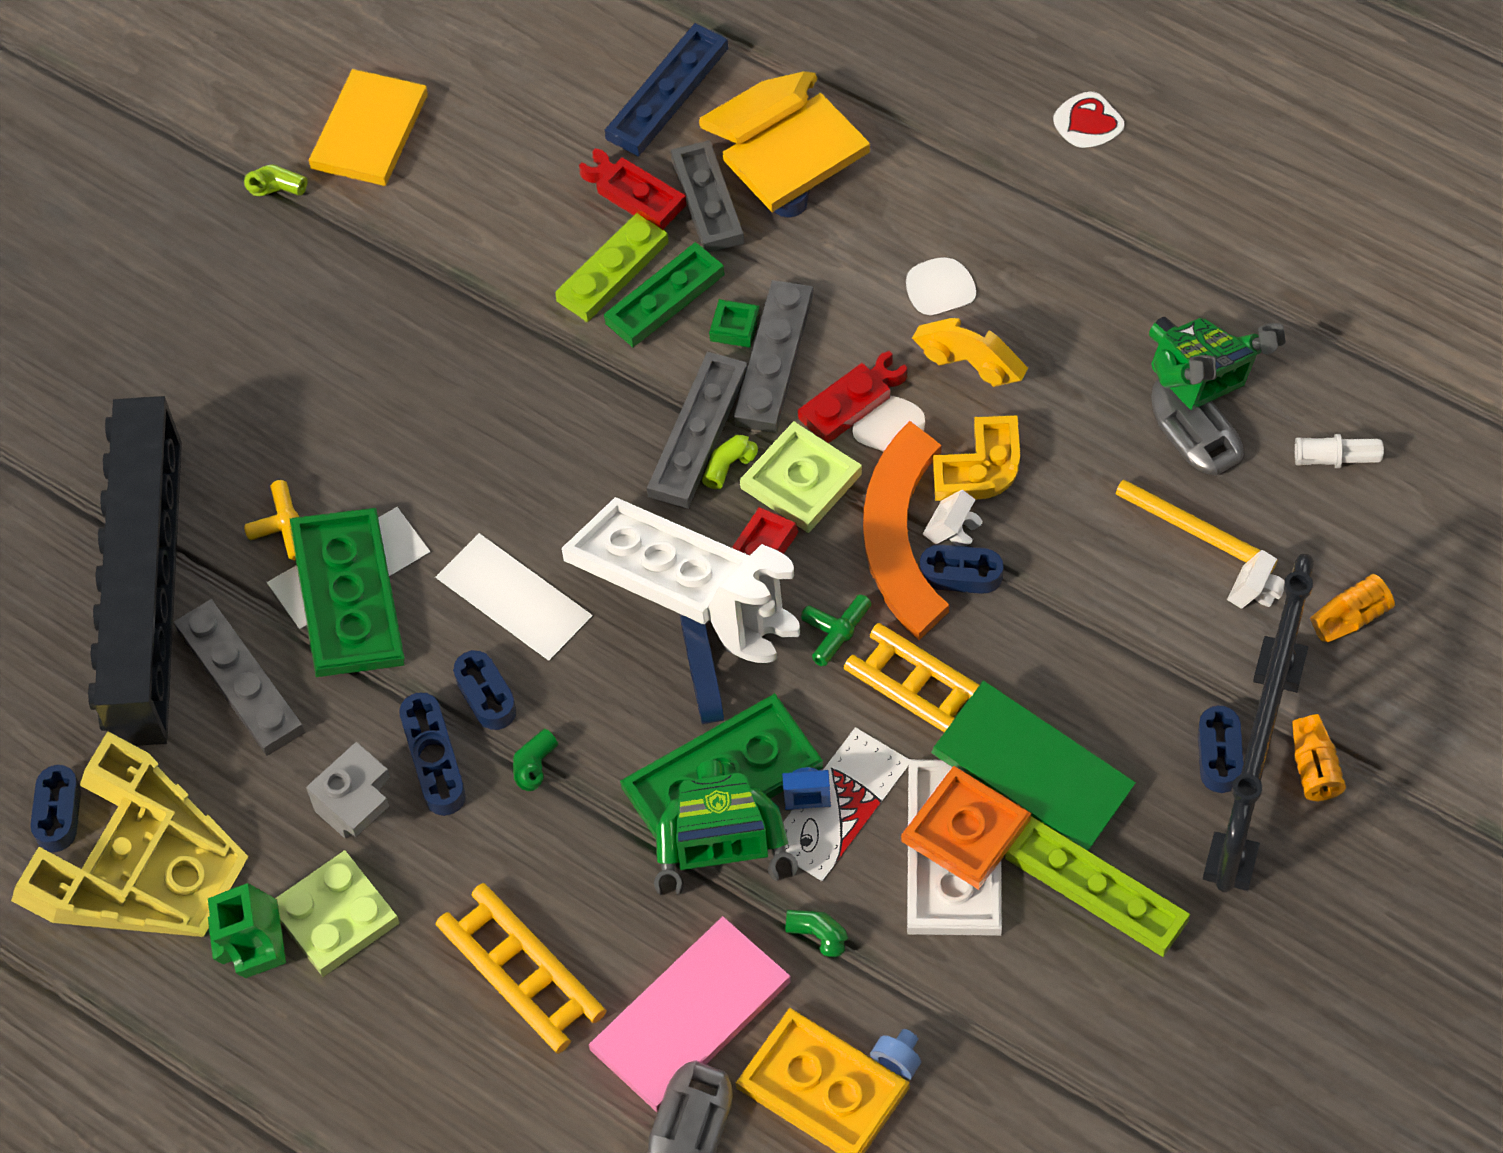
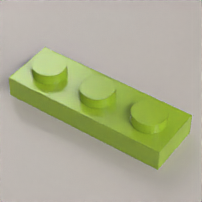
(611, 267)

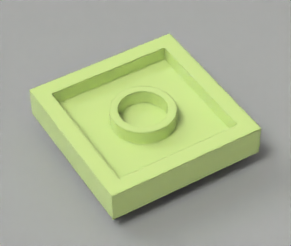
(801, 476)
(334, 913)

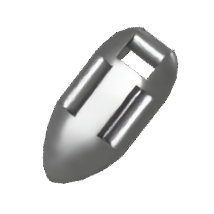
(1196, 431)
(691, 1118)

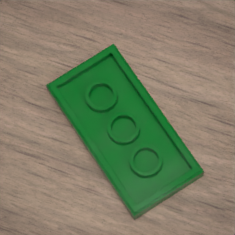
(346, 592)
(755, 743)
(1033, 765)

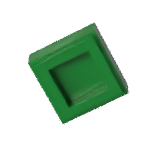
(734, 323)

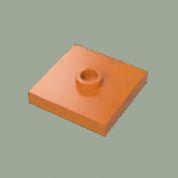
(966, 827)

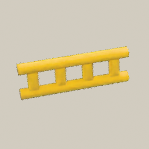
(906, 694)
(521, 995)

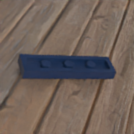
(666, 89)

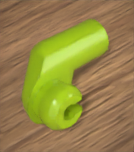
(274, 178)
(723, 456)

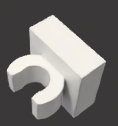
(950, 517)
(1257, 582)

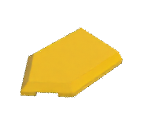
(759, 107)

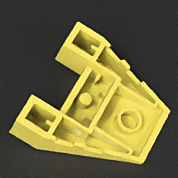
(149, 864)

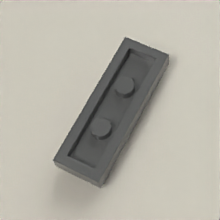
(707, 196)

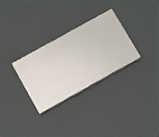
(937, 898)

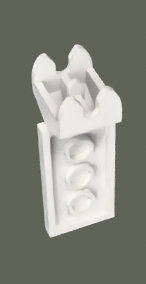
(690, 575)

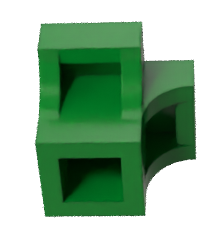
(246, 930)

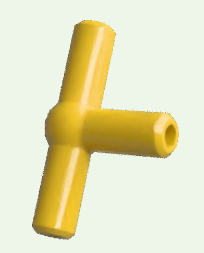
(277, 522)

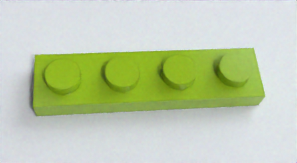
(1098, 887)

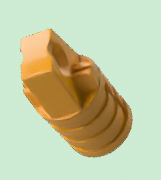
(1353, 609)
(1313, 749)

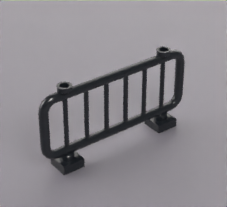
(1278, 669)

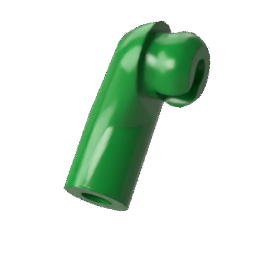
(528, 760)
(820, 925)

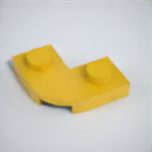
(989, 355)
(986, 471)

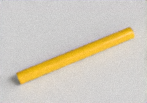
(1187, 521)

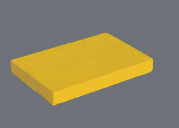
(368, 127)
(797, 153)
(822, 1085)

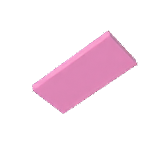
(690, 1011)

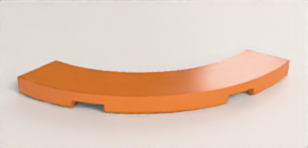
(886, 531)

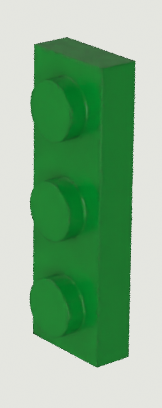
(664, 294)

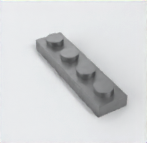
(773, 356)
(697, 430)
(239, 677)

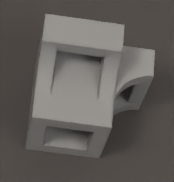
(349, 791)

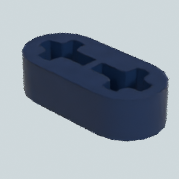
(962, 568)
(476, 694)
(1210, 749)
(65, 808)

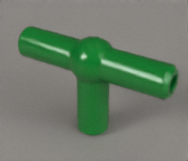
(838, 629)

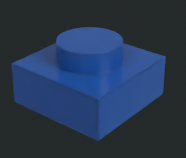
(806, 789)

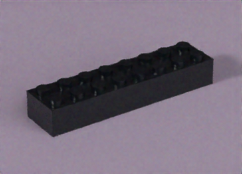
(137, 572)

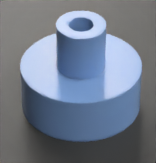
(898, 1053)

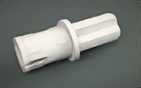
(1337, 451)

